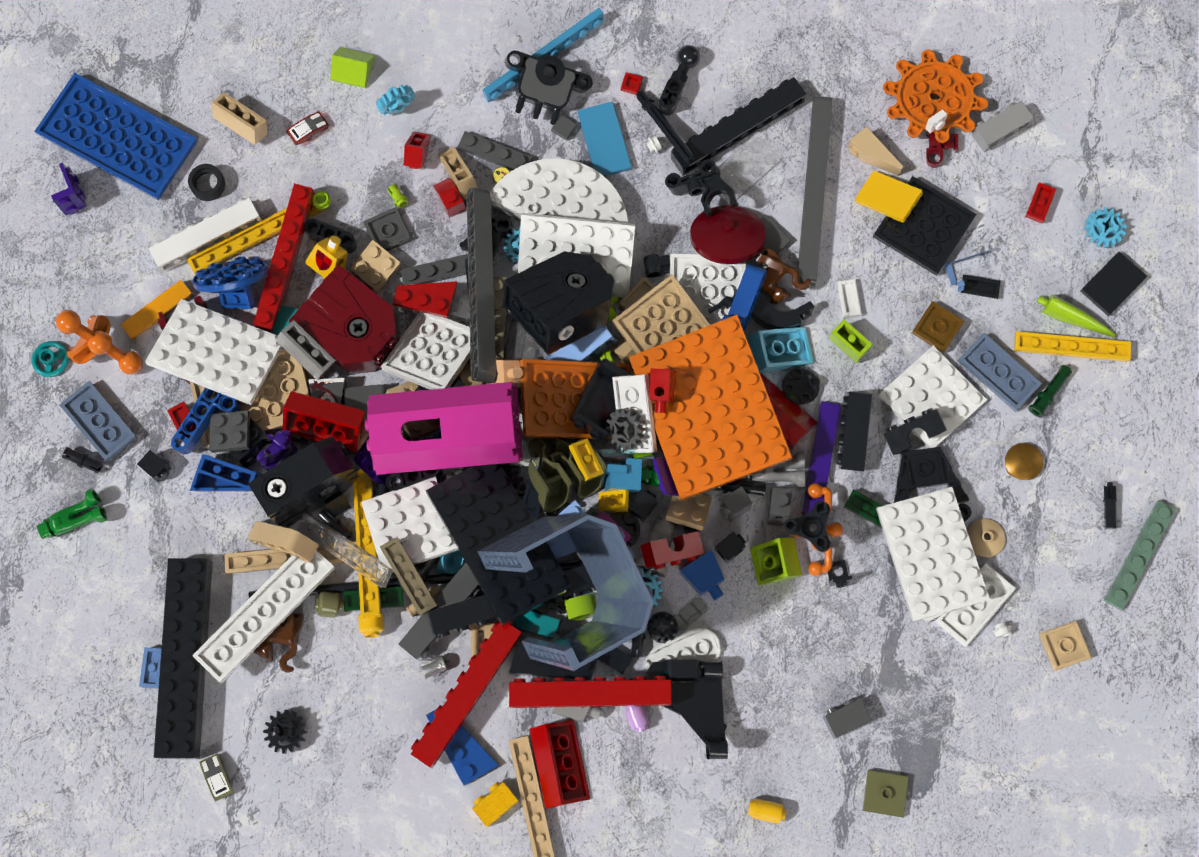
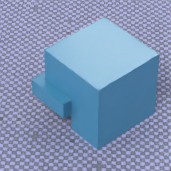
(624, 476)

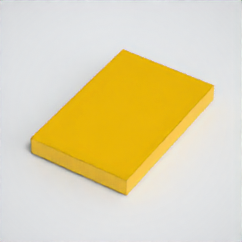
(888, 196)

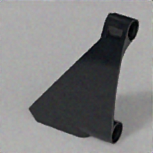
(698, 699)

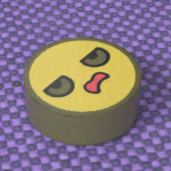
(499, 173)

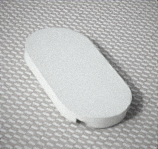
(695, 644)

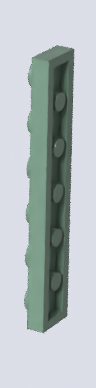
(1139, 555)

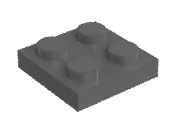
(229, 431)

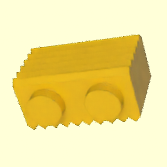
(495, 803)

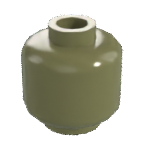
(328, 604)

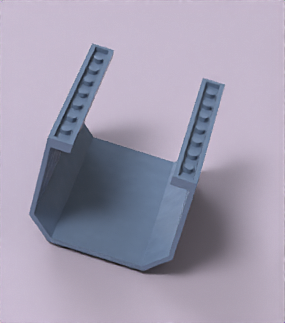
(623, 596)

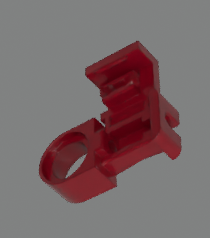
(939, 148)

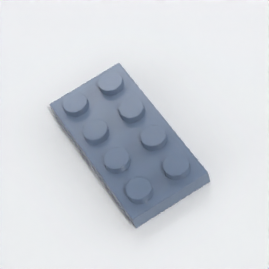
(999, 372)
(98, 421)

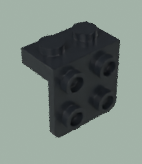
(258, 442)

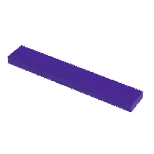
(822, 451)

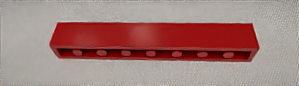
(284, 257)
(590, 693)
(466, 694)

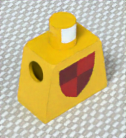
(326, 256)

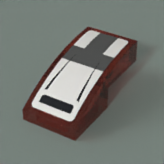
(305, 128)

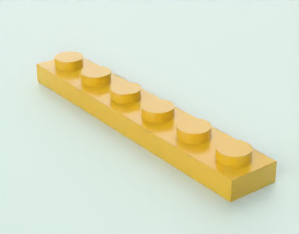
(1072, 346)

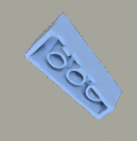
(586, 347)

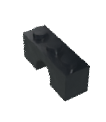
(898, 437)

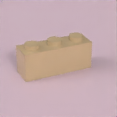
(239, 118)

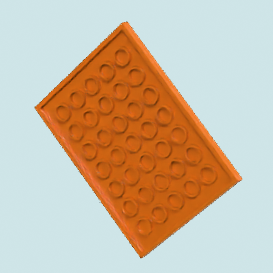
(720, 409)

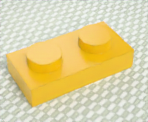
(586, 459)

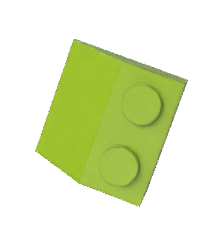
(776, 561)

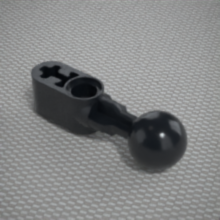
(688, 58)

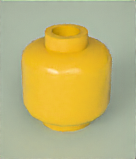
(371, 626)

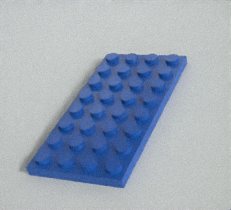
(116, 136)

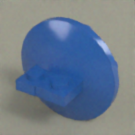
(232, 281)

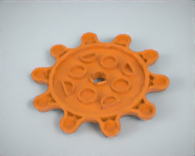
(938, 78)

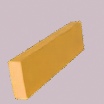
(149, 314)

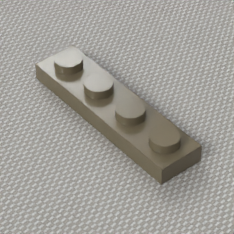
(408, 575)

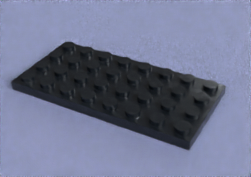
(481, 509)

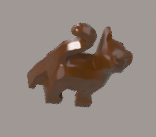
(776, 271)
(284, 634)

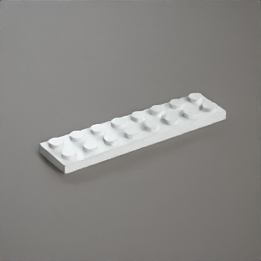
(261, 615)

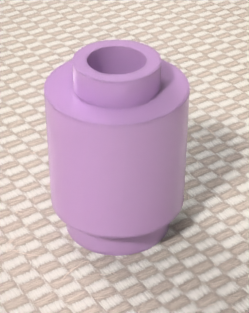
(637, 718)

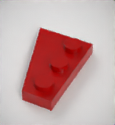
(427, 297)

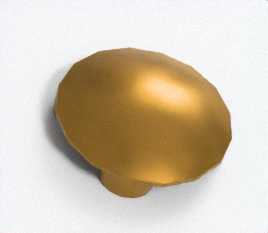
(1023, 461)

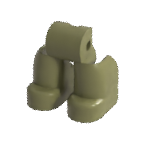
(551, 480)

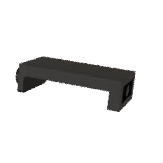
(597, 400)

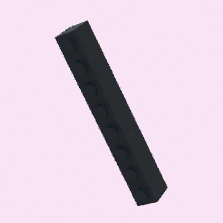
(741, 124)

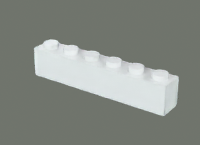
(204, 234)

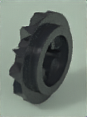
(666, 619)

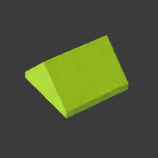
(351, 67)

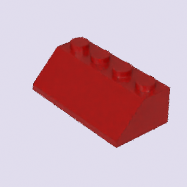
(791, 417)
(322, 419)
(559, 763)

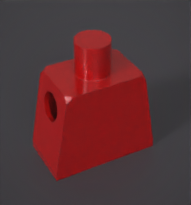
(660, 380)

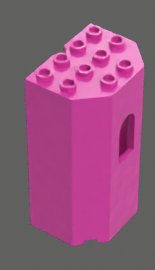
(475, 423)

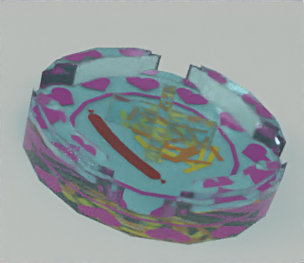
(614, 456)

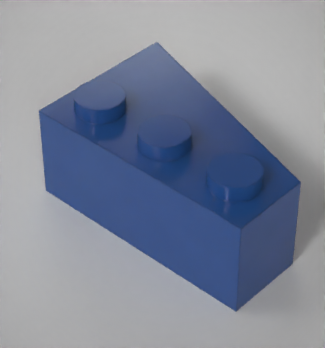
(221, 476)

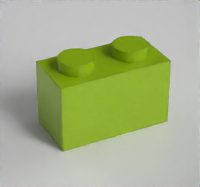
(850, 341)

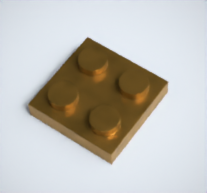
(938, 327)

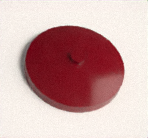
(728, 235)

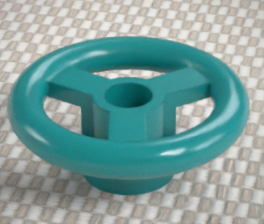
(44, 354)

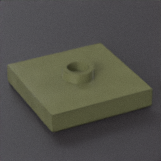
(885, 793)

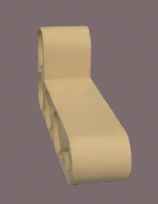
(283, 540)

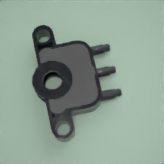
(544, 91)

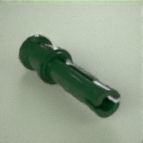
(1046, 397)

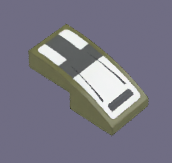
(216, 777)

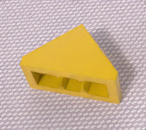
(613, 501)

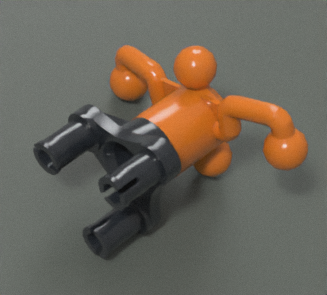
(818, 515)

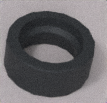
(197, 172)

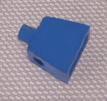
(704, 575)

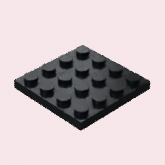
(929, 230)

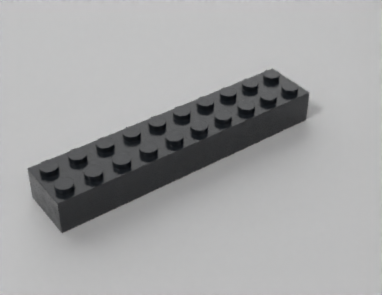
(180, 673)

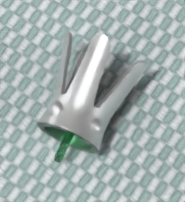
(436, 663)

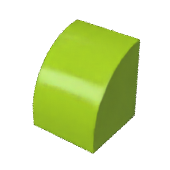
(580, 607)

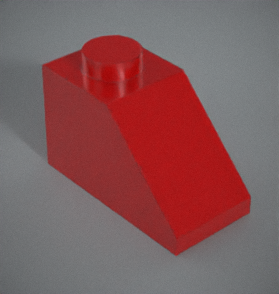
(416, 150)
(449, 197)

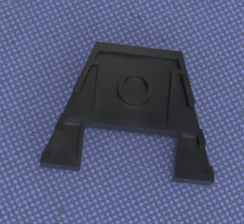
(926, 469)

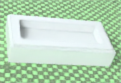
(849, 298)

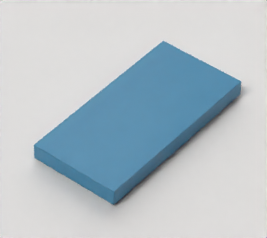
(604, 139)

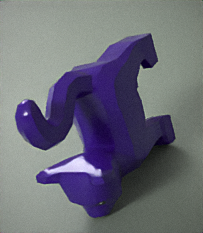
(278, 450)

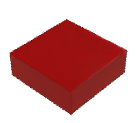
(631, 83)

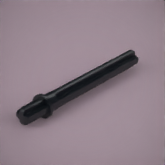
(648, 105)

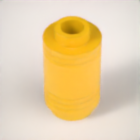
(767, 811)

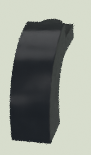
(771, 318)

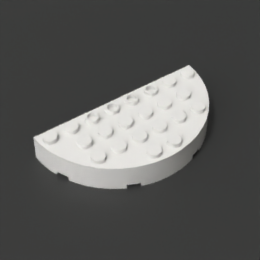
(560, 190)

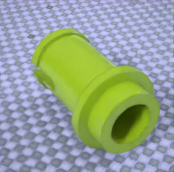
(397, 196)

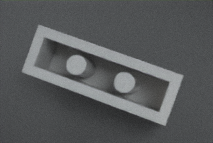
(1002, 125)
(305, 350)

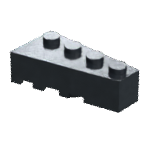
(854, 431)
(525, 666)

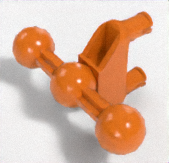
(95, 341)

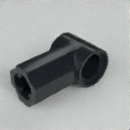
(656, 265)

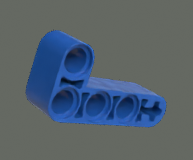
(747, 294)
(201, 422)

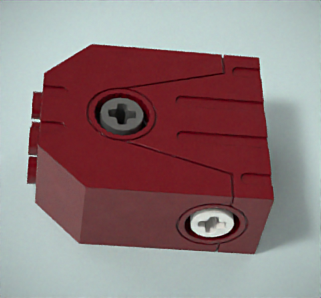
(350, 322)

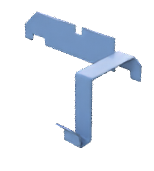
(951, 275)

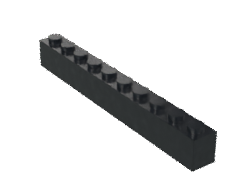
(479, 610)

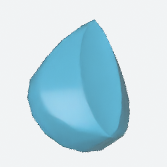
(450, 563)

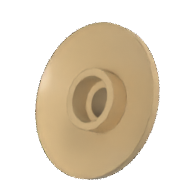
(980, 545)

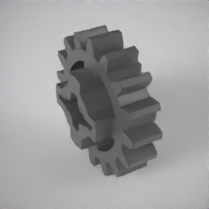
(626, 428)

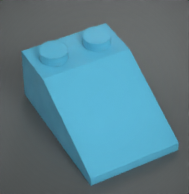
(780, 349)

